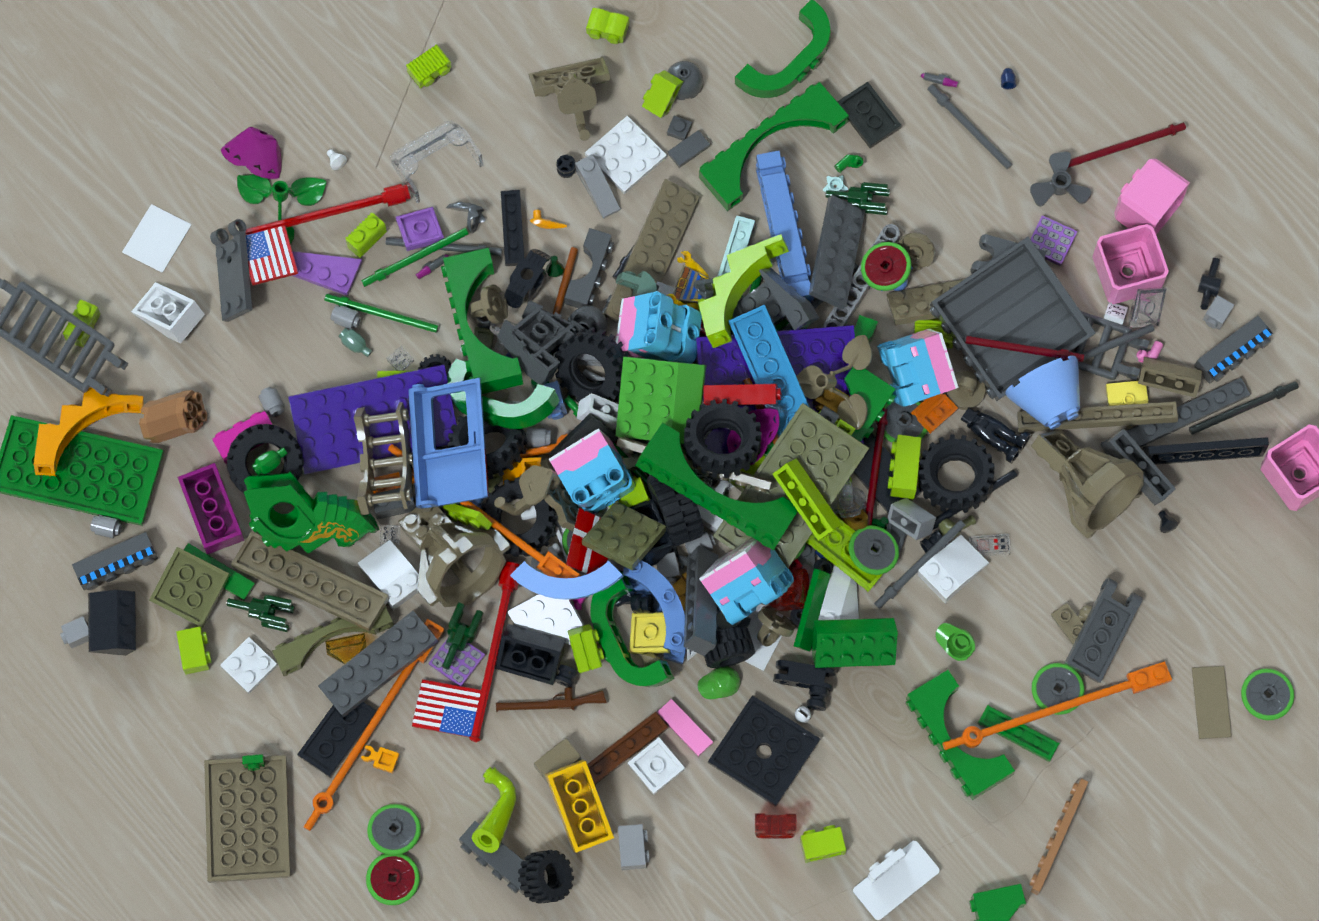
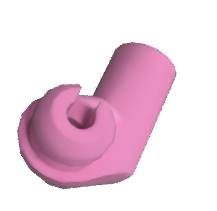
(1153, 353)

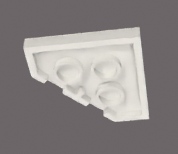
(547, 616)

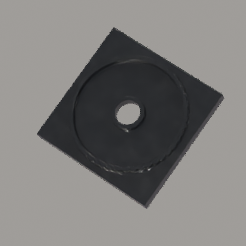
(759, 726)

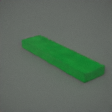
(236, 584)
(811, 609)
(1020, 735)

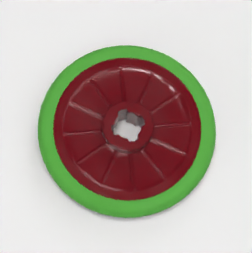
(896, 272)
(392, 892)

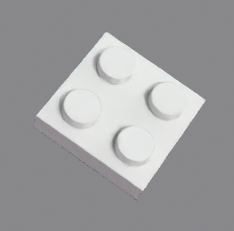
(248, 665)
(656, 766)

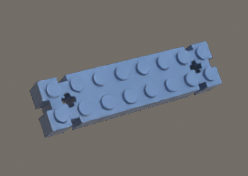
(783, 220)

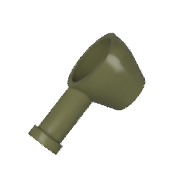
(947, 524)

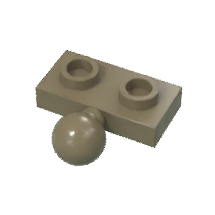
(1069, 621)

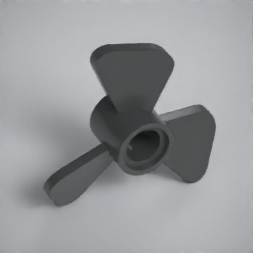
(1043, 191)

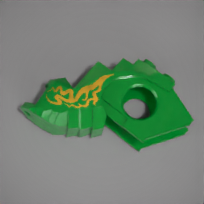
(310, 521)

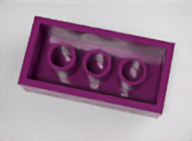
(210, 508)

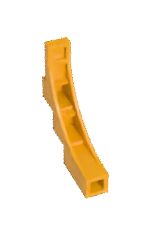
(54, 438)

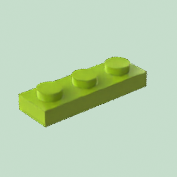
(467, 516)

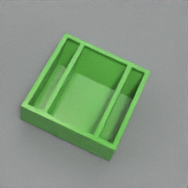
(657, 393)

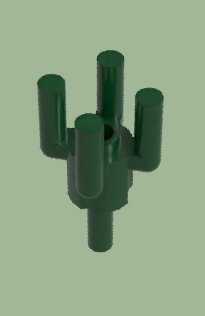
(863, 197)
(265, 610)
(460, 633)

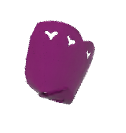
(255, 148)
(765, 417)

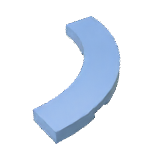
(566, 587)

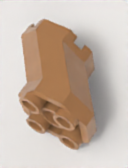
(172, 416)

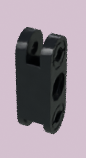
(802, 675)

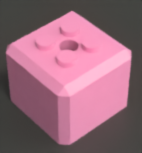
(1151, 196)
(1132, 249)
(1293, 454)

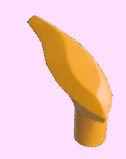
(545, 223)

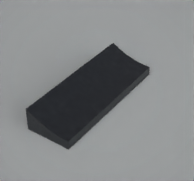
(1207, 451)

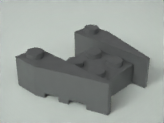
(780, 300)
(534, 340)

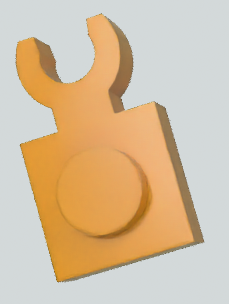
(383, 759)

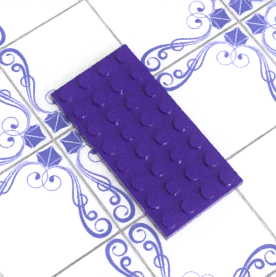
(327, 423)

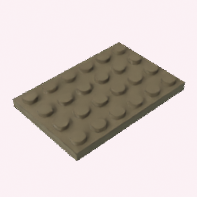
(247, 820)

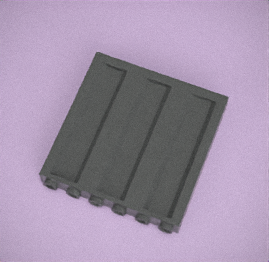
(1012, 302)

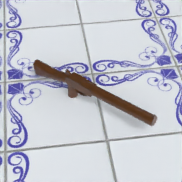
(568, 703)

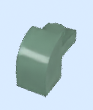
(641, 284)

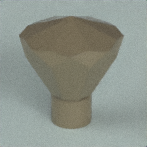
(648, 659)

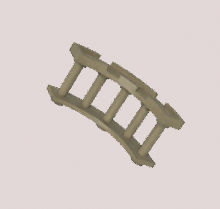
(369, 464)

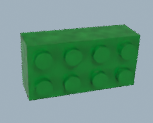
(854, 642)

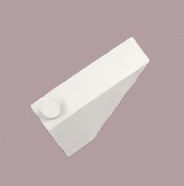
(840, 598)

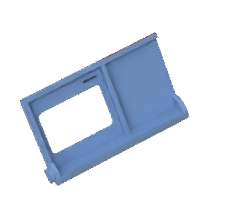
(454, 472)

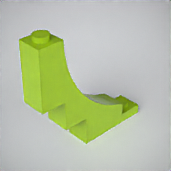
(730, 286)

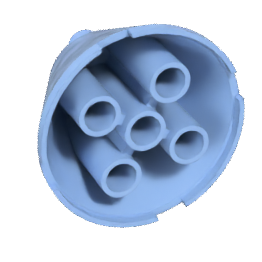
(1049, 392)

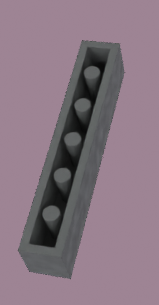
(699, 605)

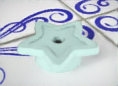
(835, 181)

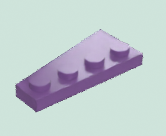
(327, 271)

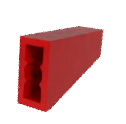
(744, 394)

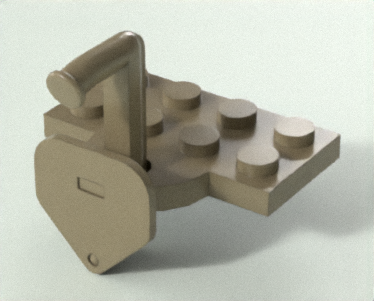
(573, 88)
(540, 484)

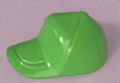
(955, 641)
(719, 683)

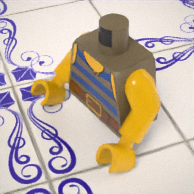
(684, 290)

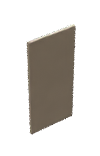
(1211, 702)

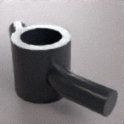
(1209, 284)

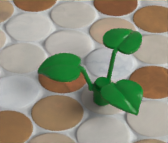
(255, 188)

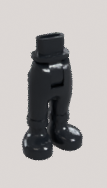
(987, 426)

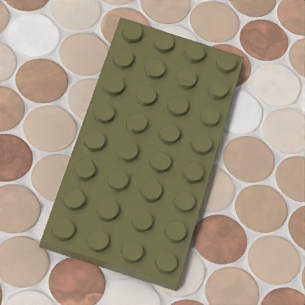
(827, 457)

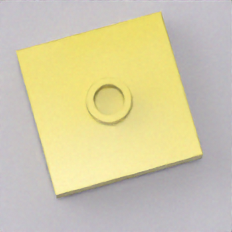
(1126, 393)
(647, 633)

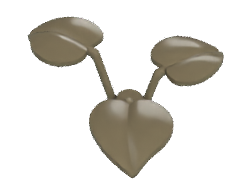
(814, 381)

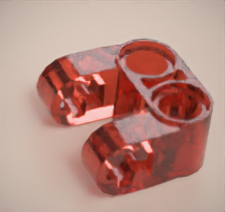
(800, 587)
(775, 826)

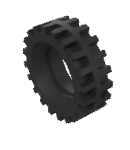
(604, 350)
(722, 416)
(956, 450)
(502, 457)
(545, 517)

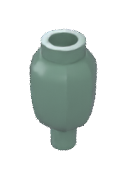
(354, 341)

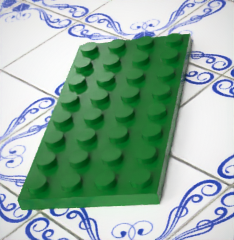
(91, 477)

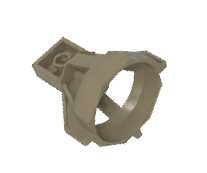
(1093, 489)
(441, 549)

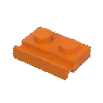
(934, 411)

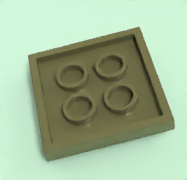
(624, 535)
(189, 587)

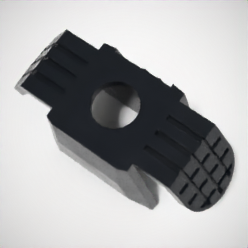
(518, 286)

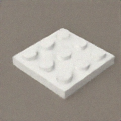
(626, 154)

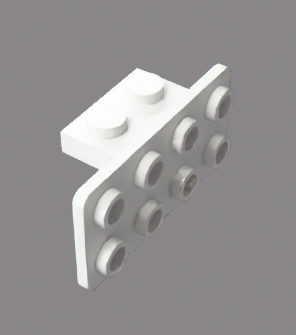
(895, 879)

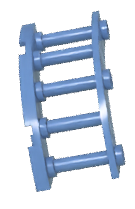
(649, 580)

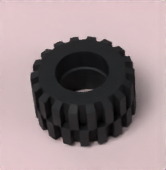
(732, 647)
(558, 874)

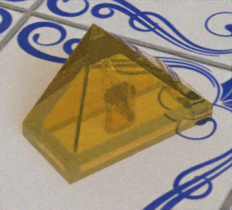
(346, 648)

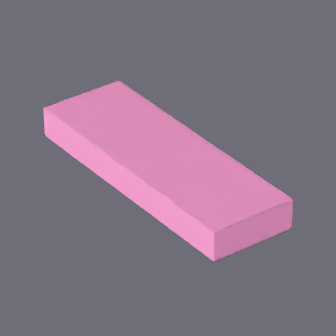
(684, 727)

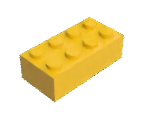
(579, 806)

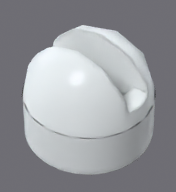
(800, 717)

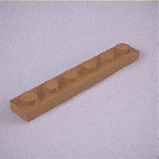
(1054, 843)

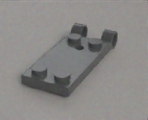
(233, 270)
(1100, 640)

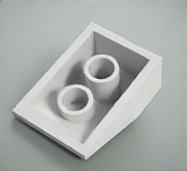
(168, 312)
(952, 568)
(391, 574)

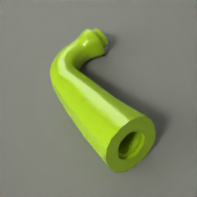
(493, 827)

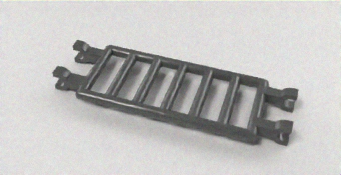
(80, 326)
(1117, 368)

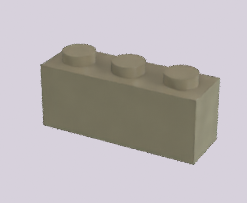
(1170, 377)

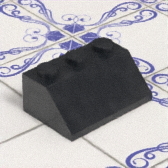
(664, 544)
(112, 622)
(530, 654)

